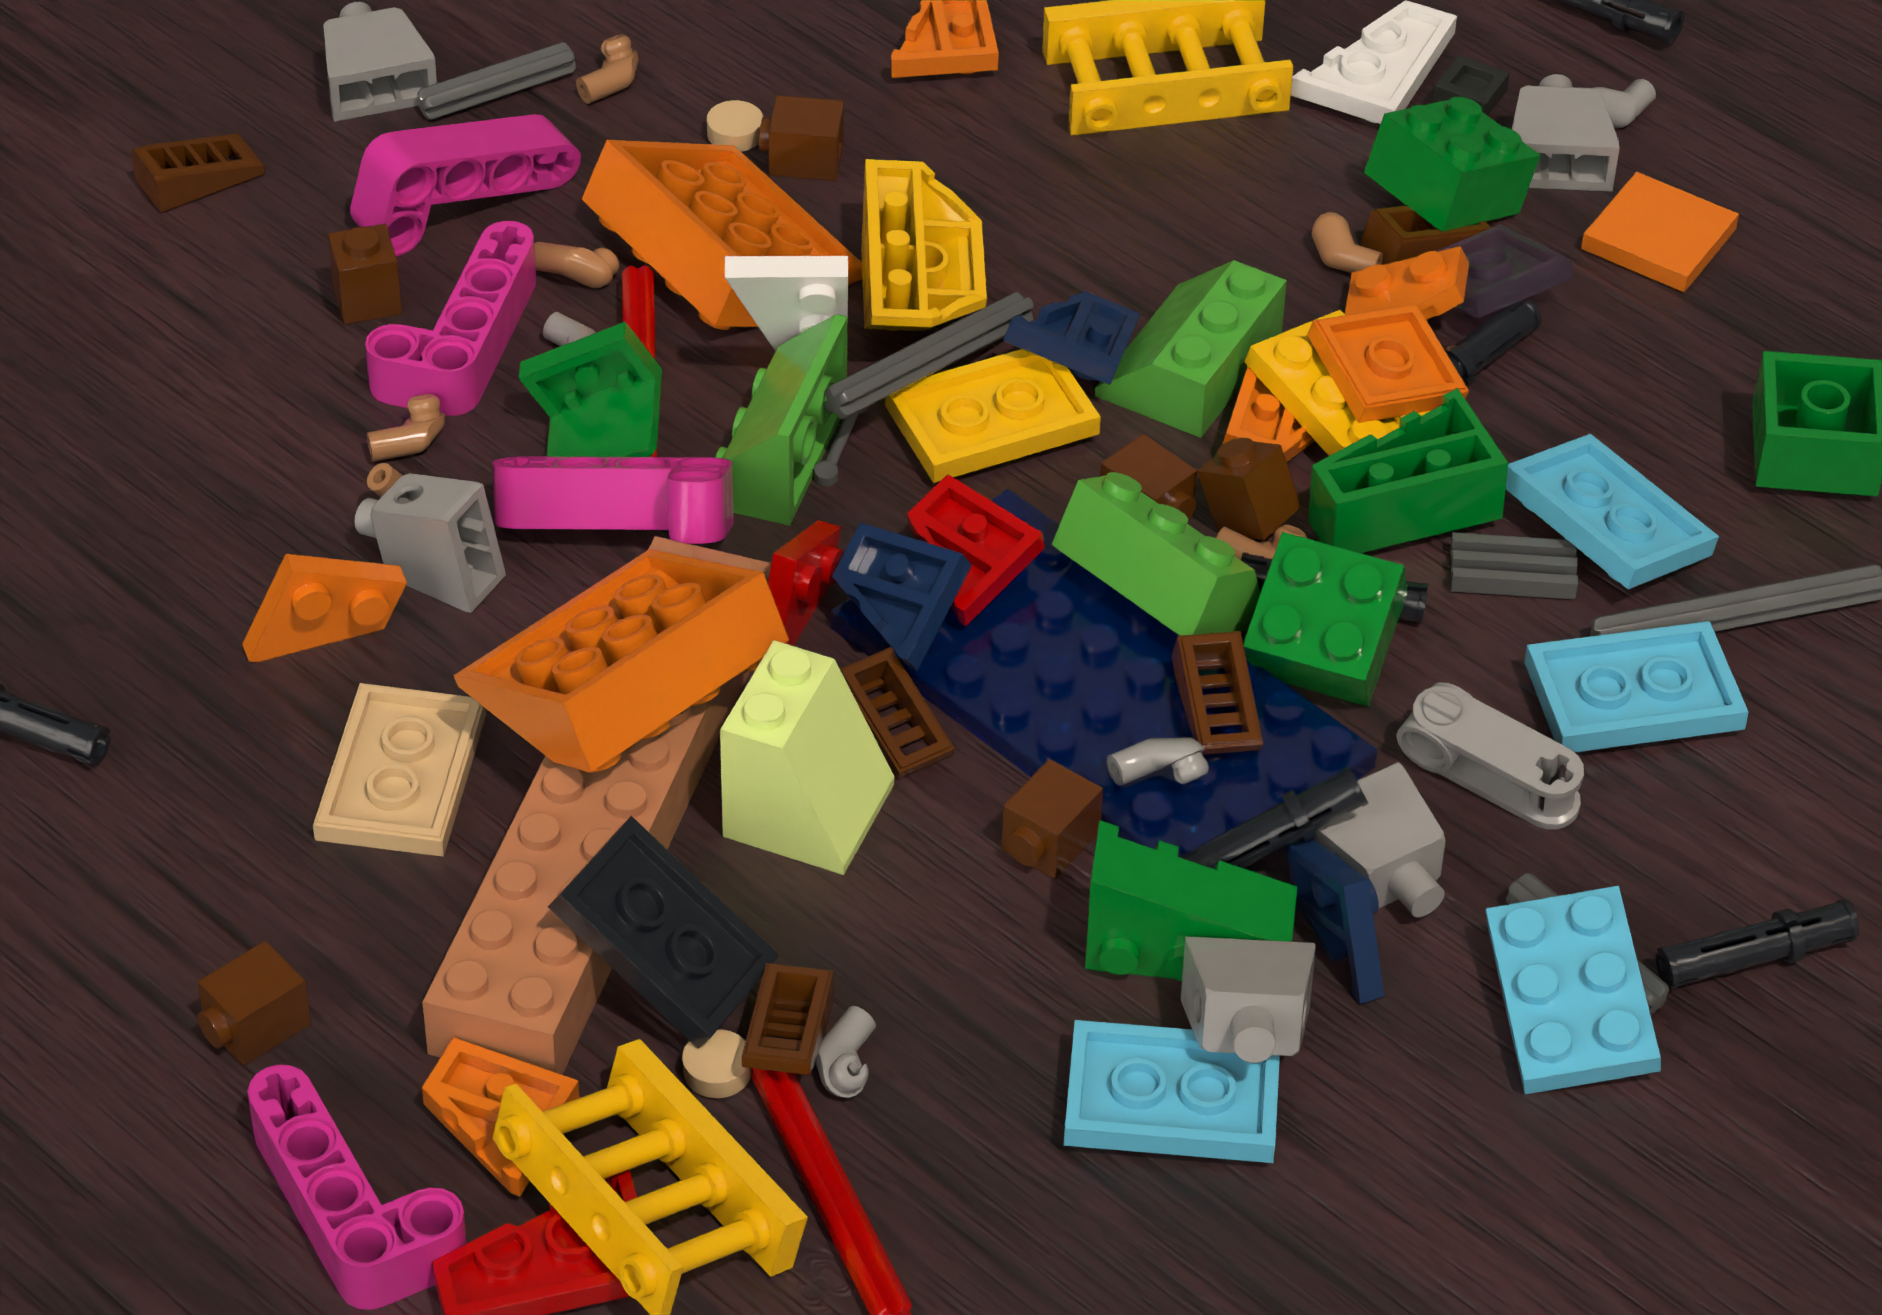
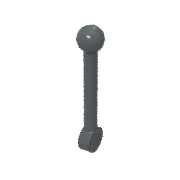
(827, 471)

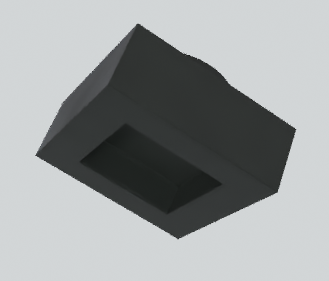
(1473, 81)

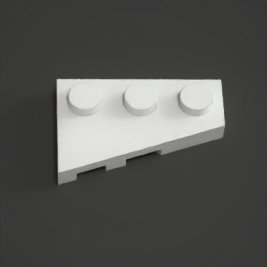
(1383, 66)
(789, 291)

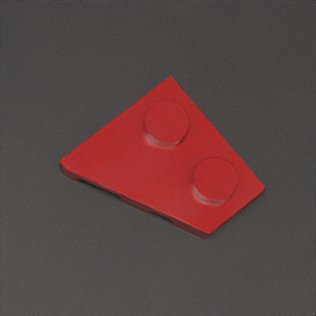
(983, 532)
(803, 573)

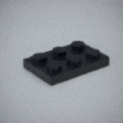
(663, 931)

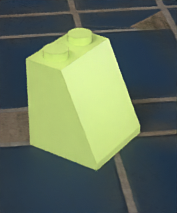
(801, 762)

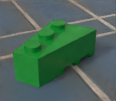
(1410, 484)
(1152, 899)

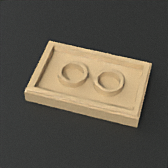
(400, 770)

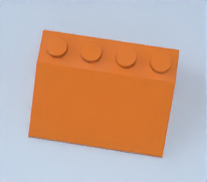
(693, 207)
(627, 656)

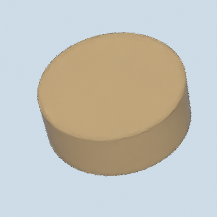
(734, 124)
(716, 1066)

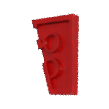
(528, 1268)

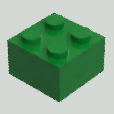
(1452, 163)
(1818, 423)
(1326, 618)

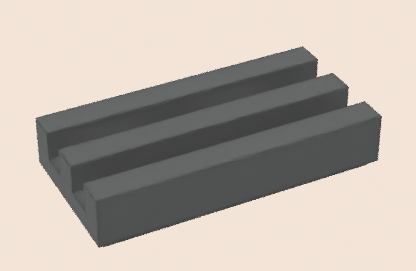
(1513, 566)

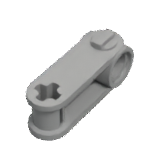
(1493, 756)

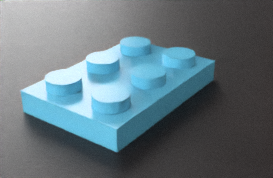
(1609, 511)
(1636, 687)
(1572, 990)
(1167, 1095)

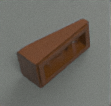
(185, 172)
(1405, 234)
(1213, 652)
(887, 672)
(789, 1019)

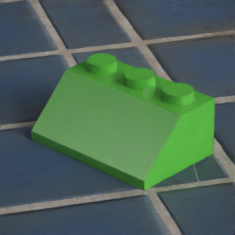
(1196, 346)
(786, 423)
(1156, 557)

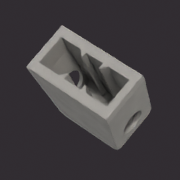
(375, 61)
(1570, 133)
(437, 536)
(1392, 841)
(1247, 995)

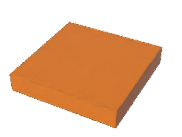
(1660, 231)
(1385, 362)

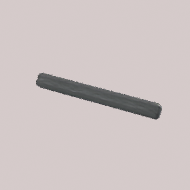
(925, 356)
(1755, 603)

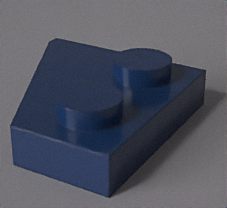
(1080, 334)
(901, 587)
(1340, 910)

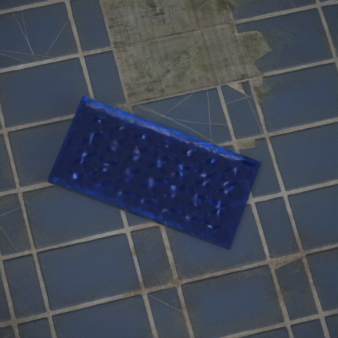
(1084, 672)

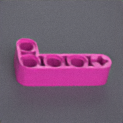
(452, 163)
(470, 333)
(627, 493)
(366, 1247)

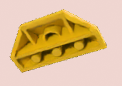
(917, 249)

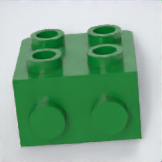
(598, 395)

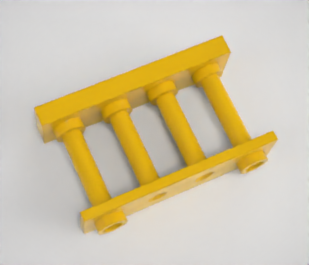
(1144, 27)
(691, 1143)

